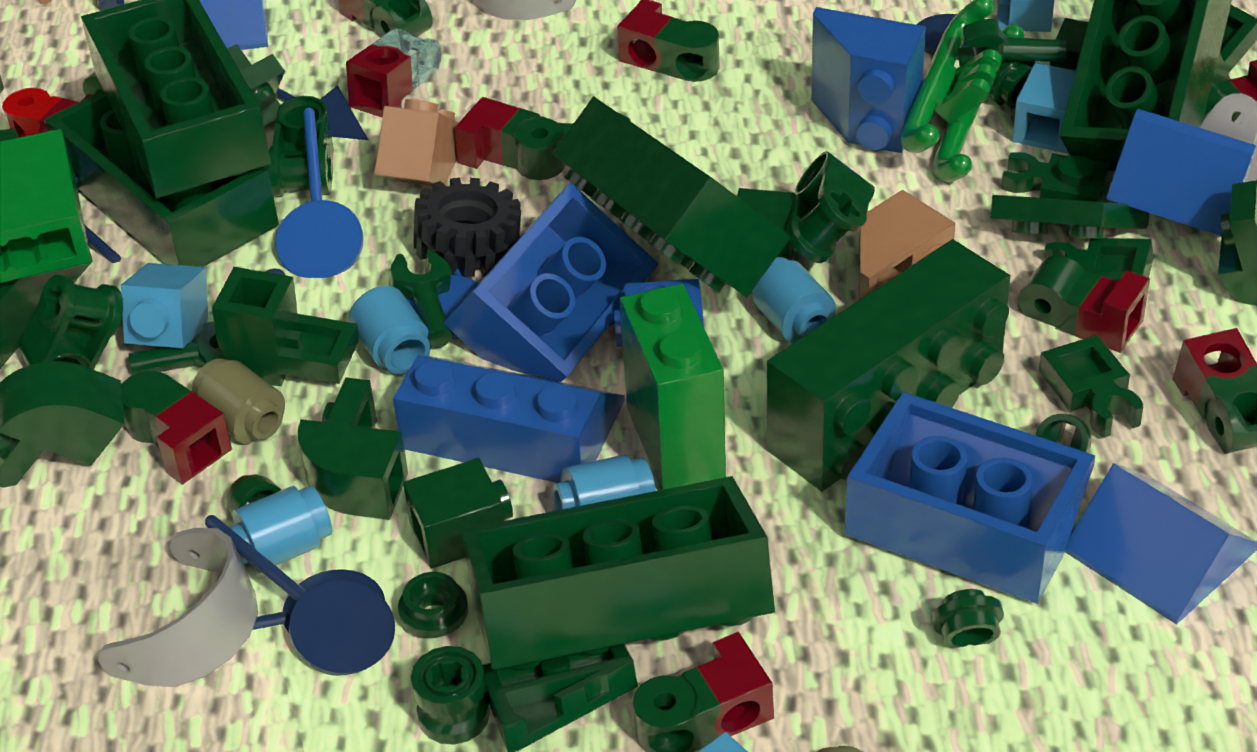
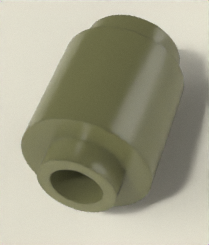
(249, 403)

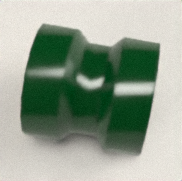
(450, 695)

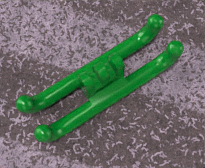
(953, 95)

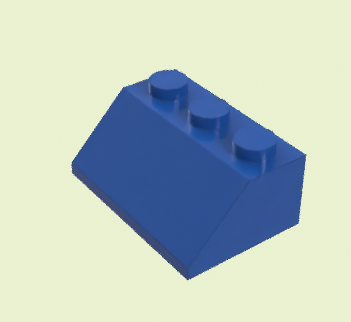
(552, 290)
(502, 417)
(967, 496)

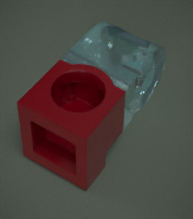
(390, 70)

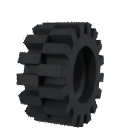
(466, 224)

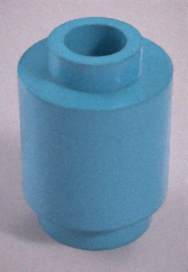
(792, 299)
(390, 329)
(602, 481)
(283, 524)

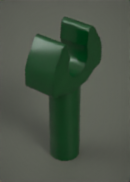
(987, 34)
(425, 291)
(169, 358)

